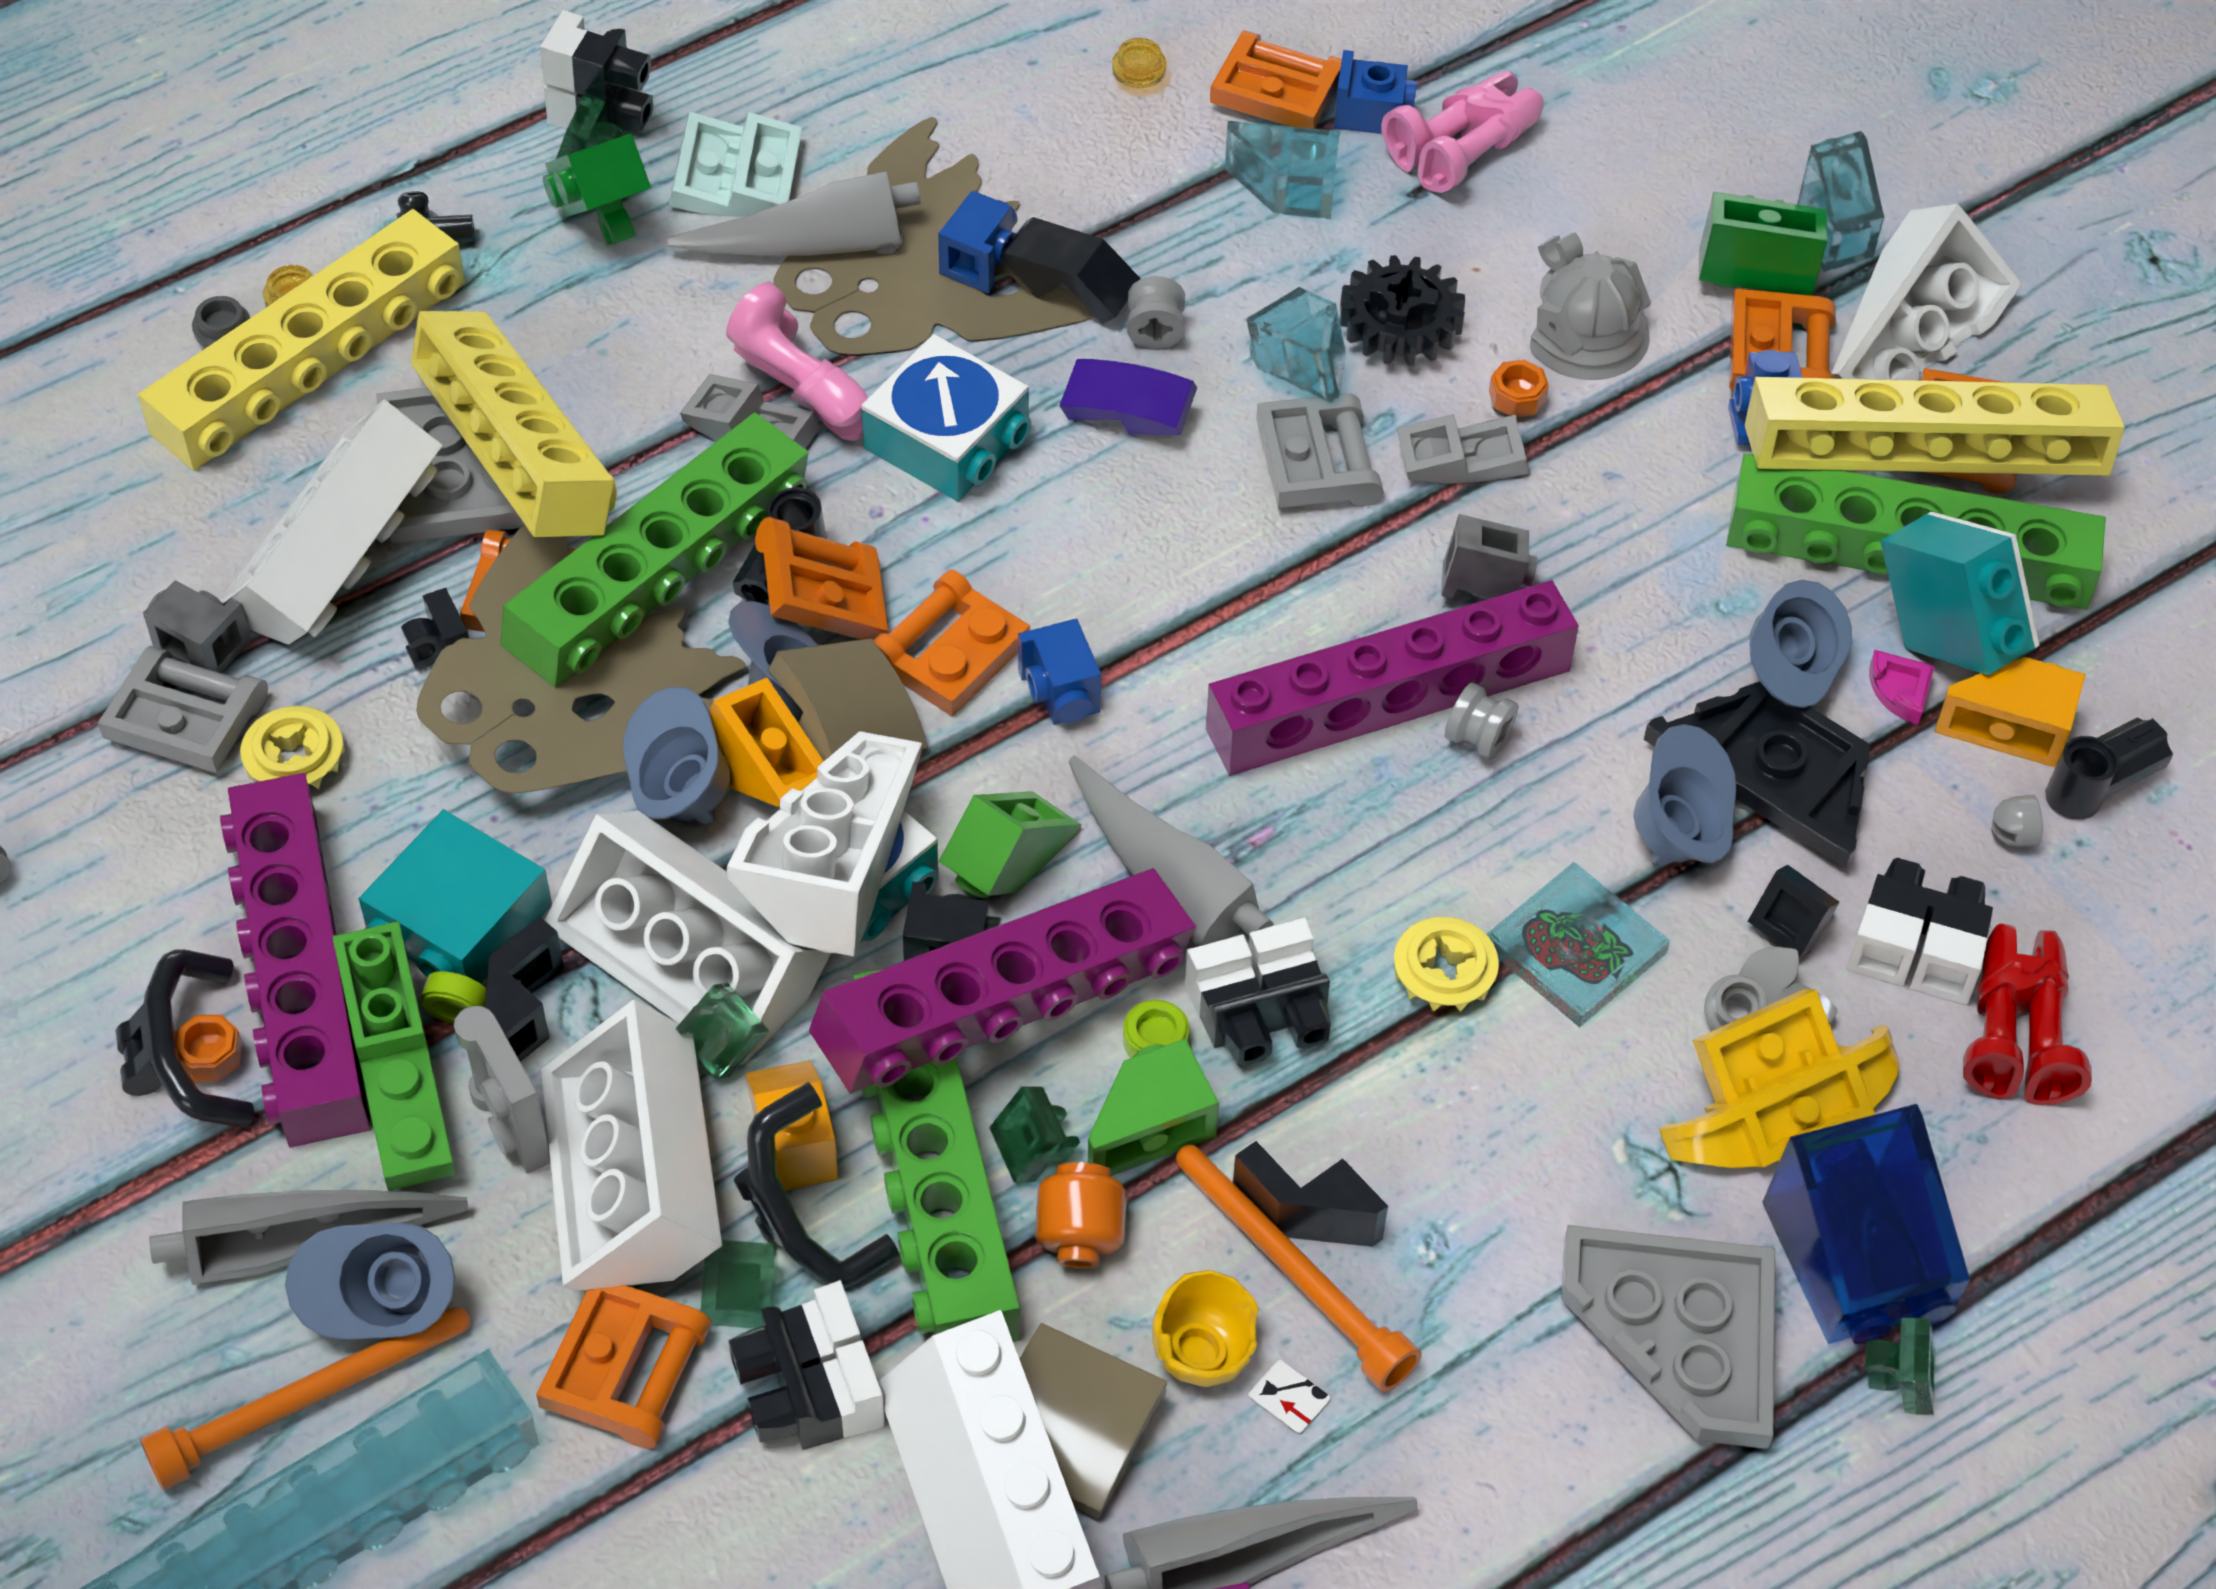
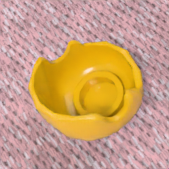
(1205, 1328)

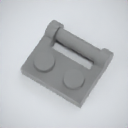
(1301, 457)
(176, 722)
(502, 1088)

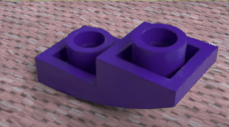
(1136, 395)

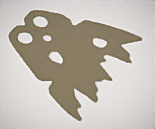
(910, 289)
(564, 743)

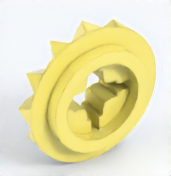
(286, 730)
(1461, 945)

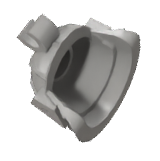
(1589, 312)

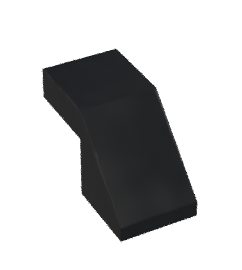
(1052, 255)
(514, 975)
(1327, 1209)

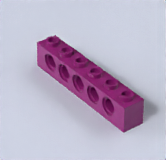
(1389, 677)
(1000, 980)
(330, 1096)

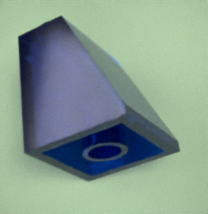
(1868, 1225)

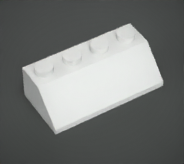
(333, 524)
(676, 924)
(629, 1154)
(984, 1464)

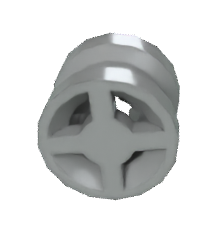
(1156, 312)
(1481, 720)

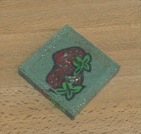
(1577, 944)

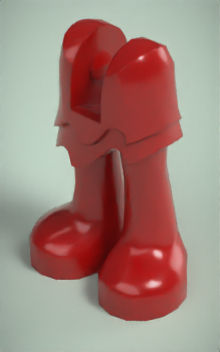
(2007, 989)

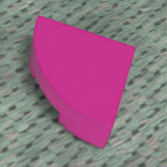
(1900, 684)

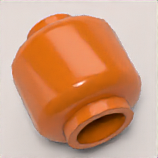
(1080, 1214)

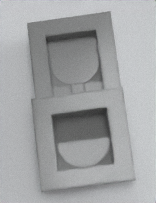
(726, 402)
(1475, 453)

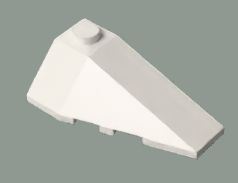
(1926, 297)
(827, 847)

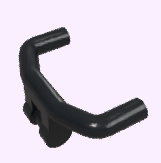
(151, 1046)
(775, 1212)

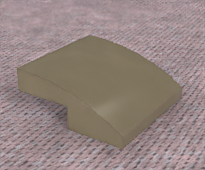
(846, 692)
(1091, 1412)

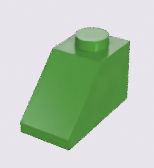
(1005, 841)
(1153, 1109)

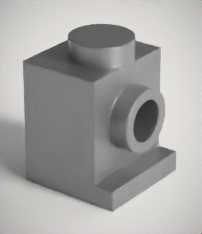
(1487, 559)
(197, 627)

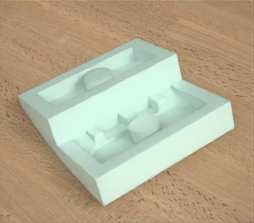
(734, 167)

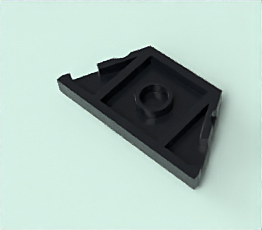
(1787, 765)

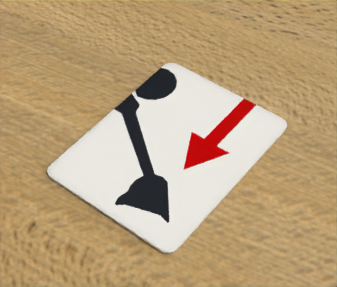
(1289, 1396)

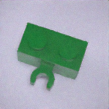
(599, 180)
(1762, 244)

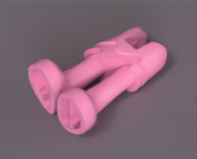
(1483, 115)
(764, 338)

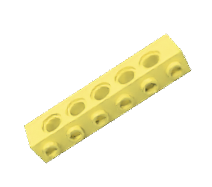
(302, 339)
(512, 424)
(1933, 426)

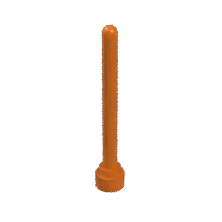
(1384, 1354)
(178, 1451)

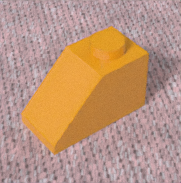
(2015, 710)
(763, 743)
(807, 1146)

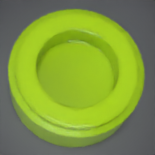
(450, 993)
(1152, 1024)

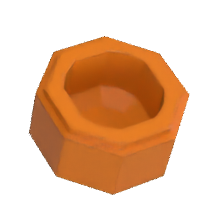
(1518, 388)
(209, 1047)

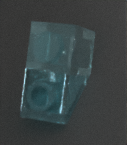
(1284, 166)
(1844, 182)
(1300, 342)

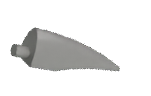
(830, 220)
(1198, 876)
(263, 1230)
(1246, 1541)

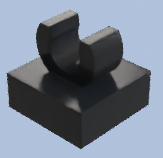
(432, 634)
(1793, 911)

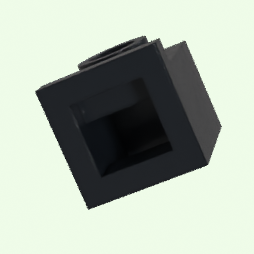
(942, 920)

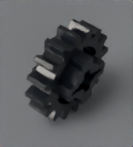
(1402, 310)

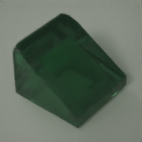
(739, 1283)

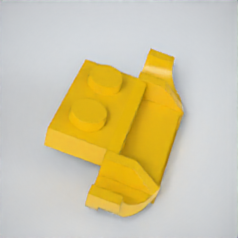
(1779, 1079)

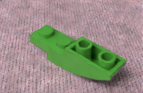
(393, 1056)

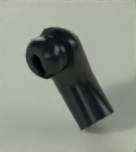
(457, 227)

